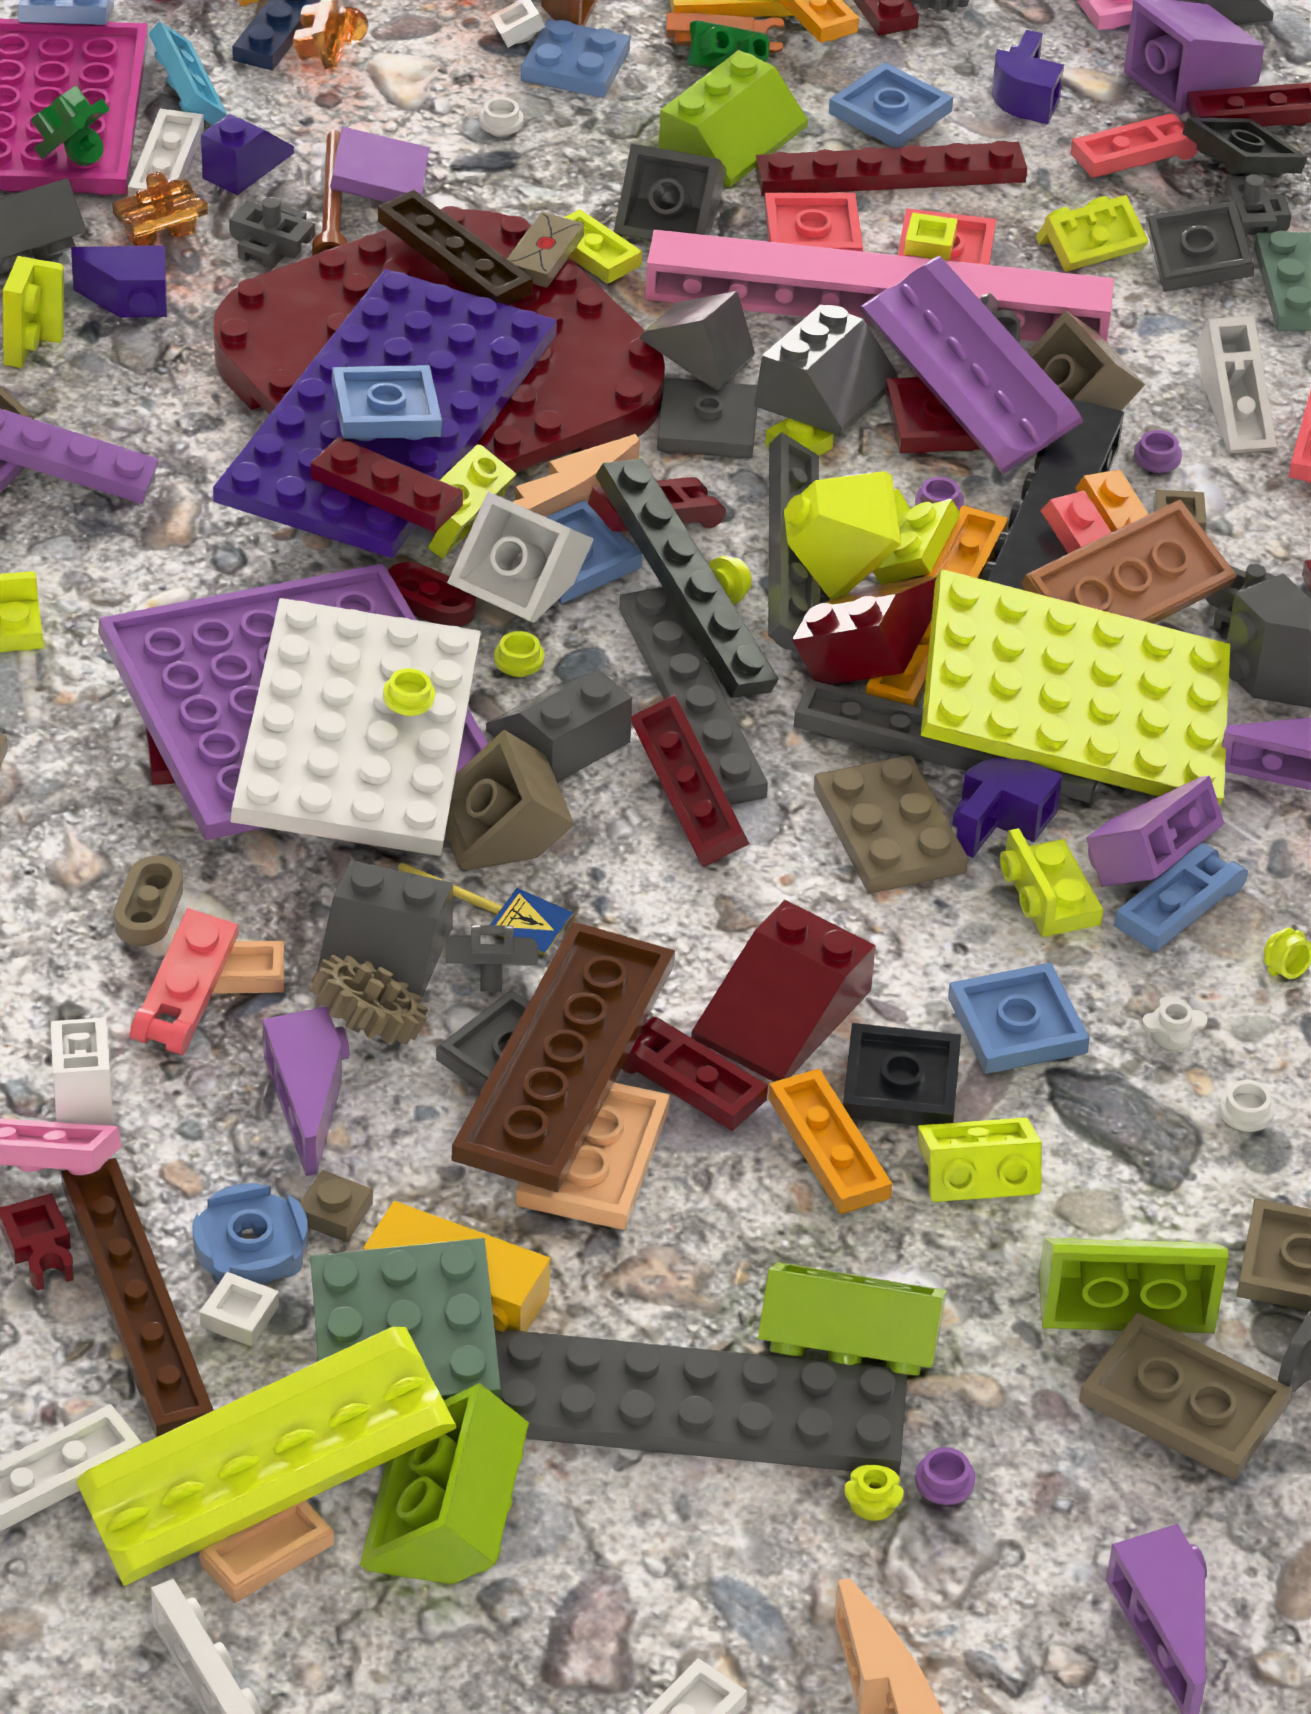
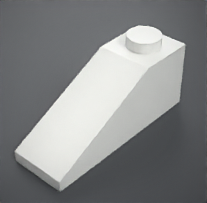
(1236, 383)
(81, 1072)

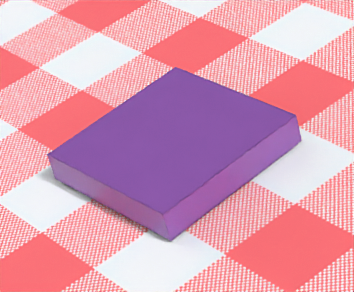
(378, 165)

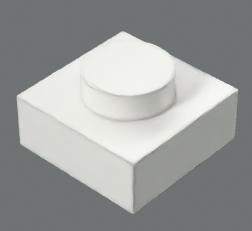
(518, 22)
(239, 1309)

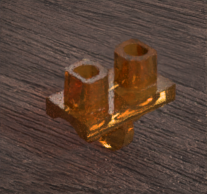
(327, 30)
(159, 207)

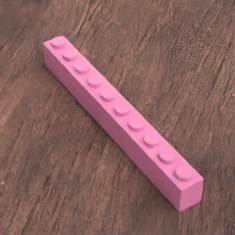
(801, 278)

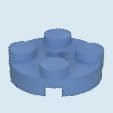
(251, 1206)

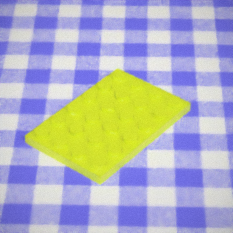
(1074, 687)

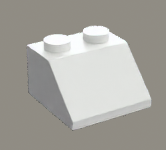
(518, 558)

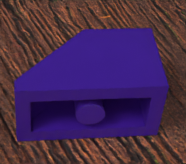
(240, 153)
(122, 278)

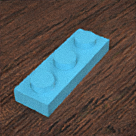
(186, 74)

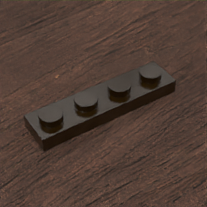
(454, 249)

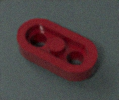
(431, 595)

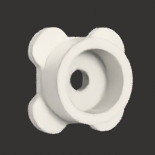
(1174, 1023)

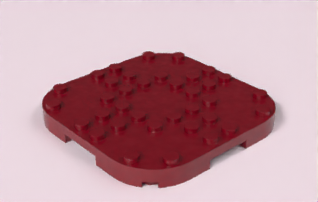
(580, 394)

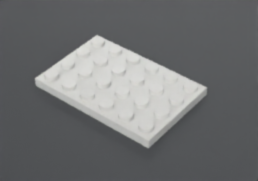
(328, 748)

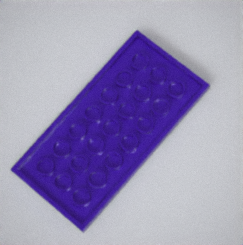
(476, 363)

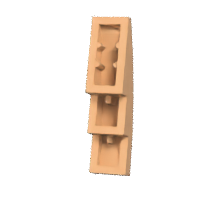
(573, 477)
(877, 1661)

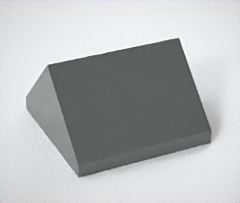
(704, 337)

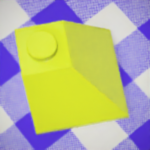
(843, 528)

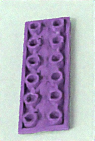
(972, 364)

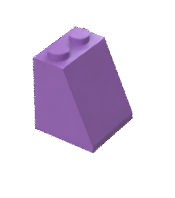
(1186, 49)

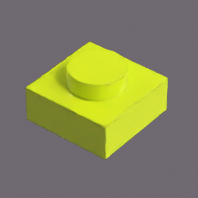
(930, 236)
(808, 436)

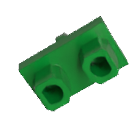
(715, 43)
(68, 123)

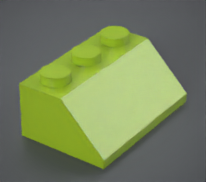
(733, 115)
(1109, 1281)
(851, 1317)
(450, 1498)

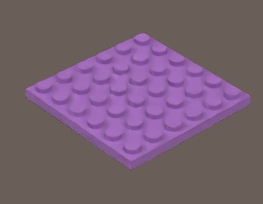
(200, 671)

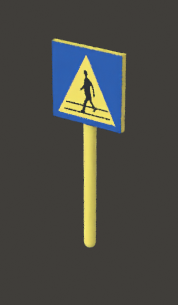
(526, 912)

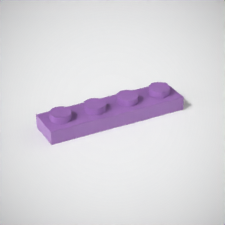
(75, 457)

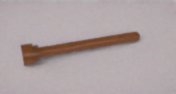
(332, 203)

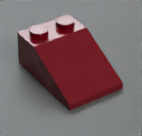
(866, 631)
(786, 992)

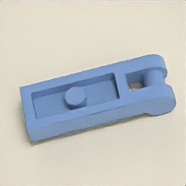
(1179, 897)

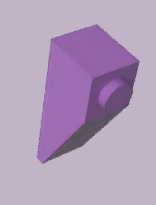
(1271, 751)
(1155, 834)
(306, 1071)
(1163, 1596)

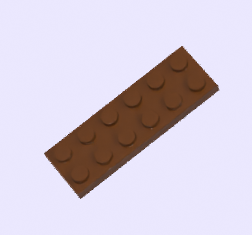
(563, 1057)

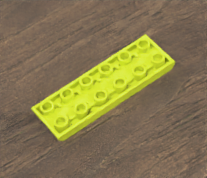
(264, 1453)

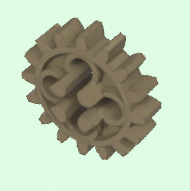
(369, 999)

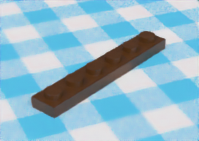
(136, 1298)

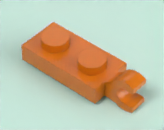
(679, 26)

